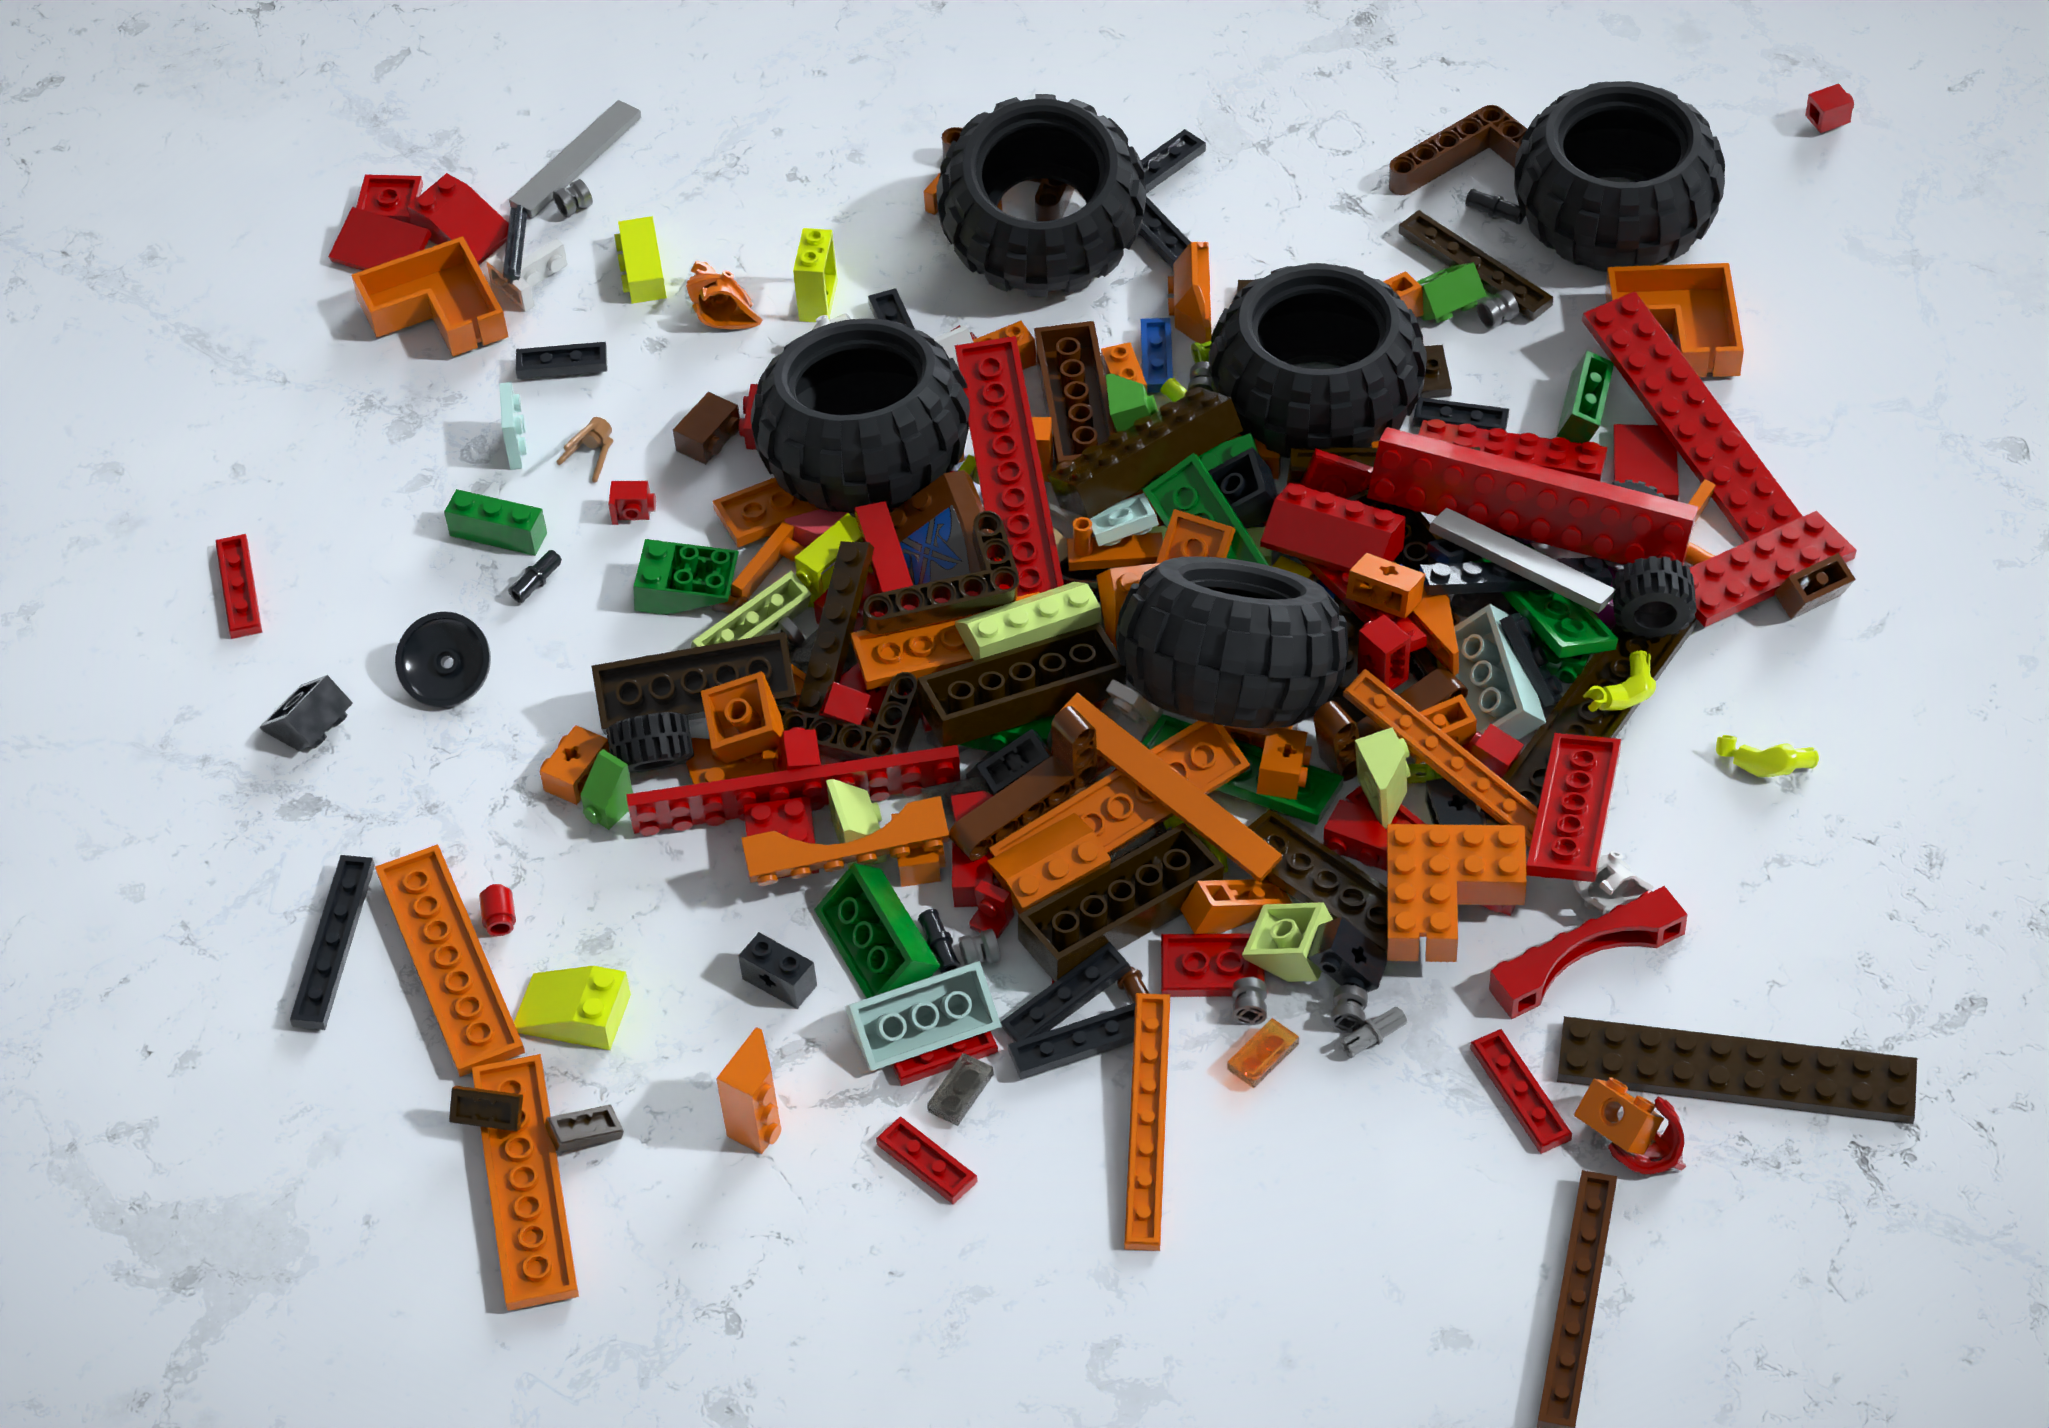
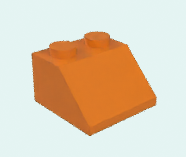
(742, 717)

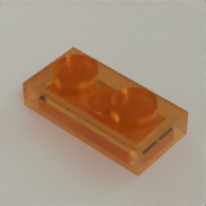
(1263, 1053)

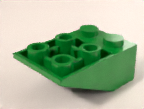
(682, 577)

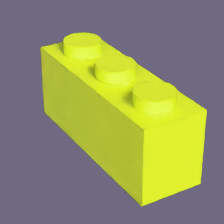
(640, 260)

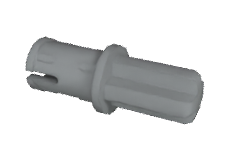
(1373, 1031)

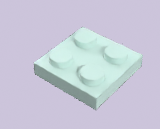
(512, 425)
(1124, 519)

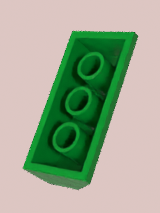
(874, 932)

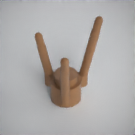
(593, 435)

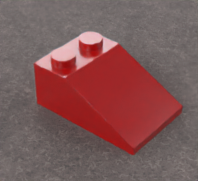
(456, 210)

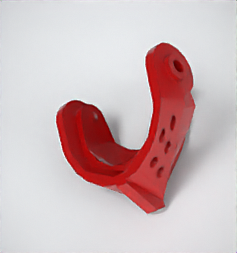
(1666, 1146)

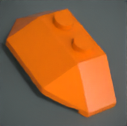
(1191, 292)

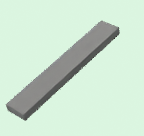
(576, 157)
(1522, 560)

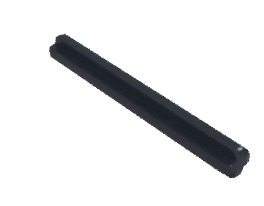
(515, 244)

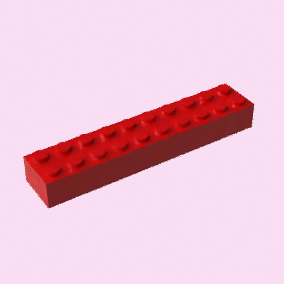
(1529, 500)

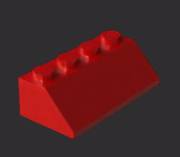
(1331, 528)

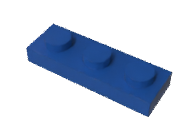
(1156, 352)

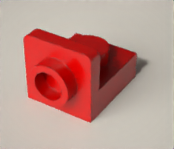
(994, 909)

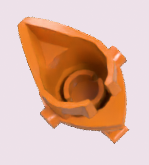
(720, 299)

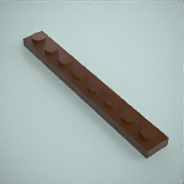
(1577, 1301)

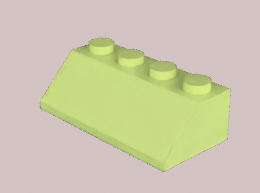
(1030, 620)

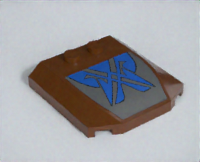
(938, 529)

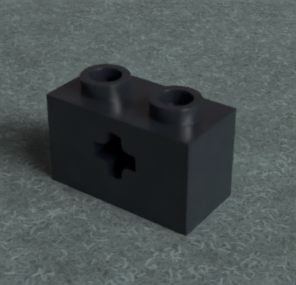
(1014, 760)
(1450, 806)
(1347, 955)
(777, 970)

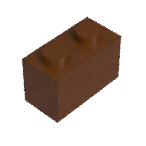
(706, 428)
(1814, 586)

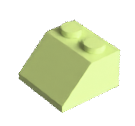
(1383, 772)
(853, 814)
(1284, 939)

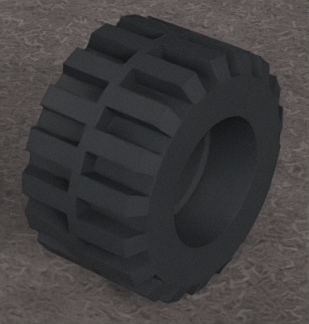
(1654, 597)
(651, 741)

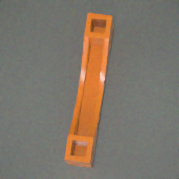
(776, 856)

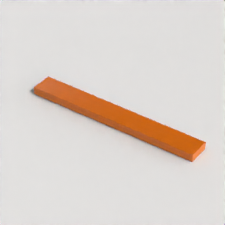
(1442, 753)
(1178, 794)
(1147, 1122)

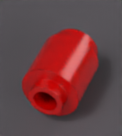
(497, 910)

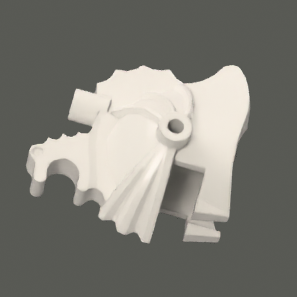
(1613, 884)

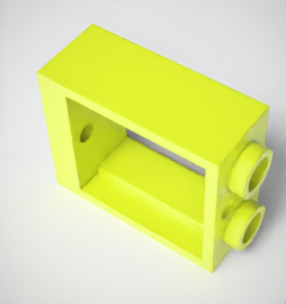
(815, 274)
(823, 553)

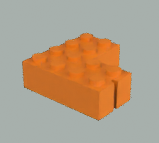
(433, 284)
(1691, 304)
(1442, 867)

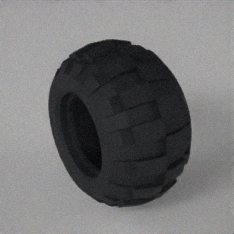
(1628, 134)
(1037, 142)
(1318, 317)
(860, 414)
(1232, 642)

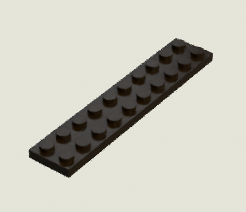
(1572, 711)
(1740, 1069)

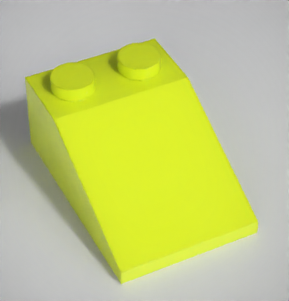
(575, 1005)

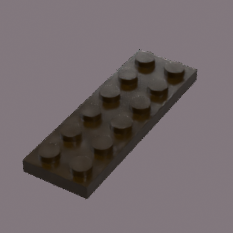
(1318, 874)

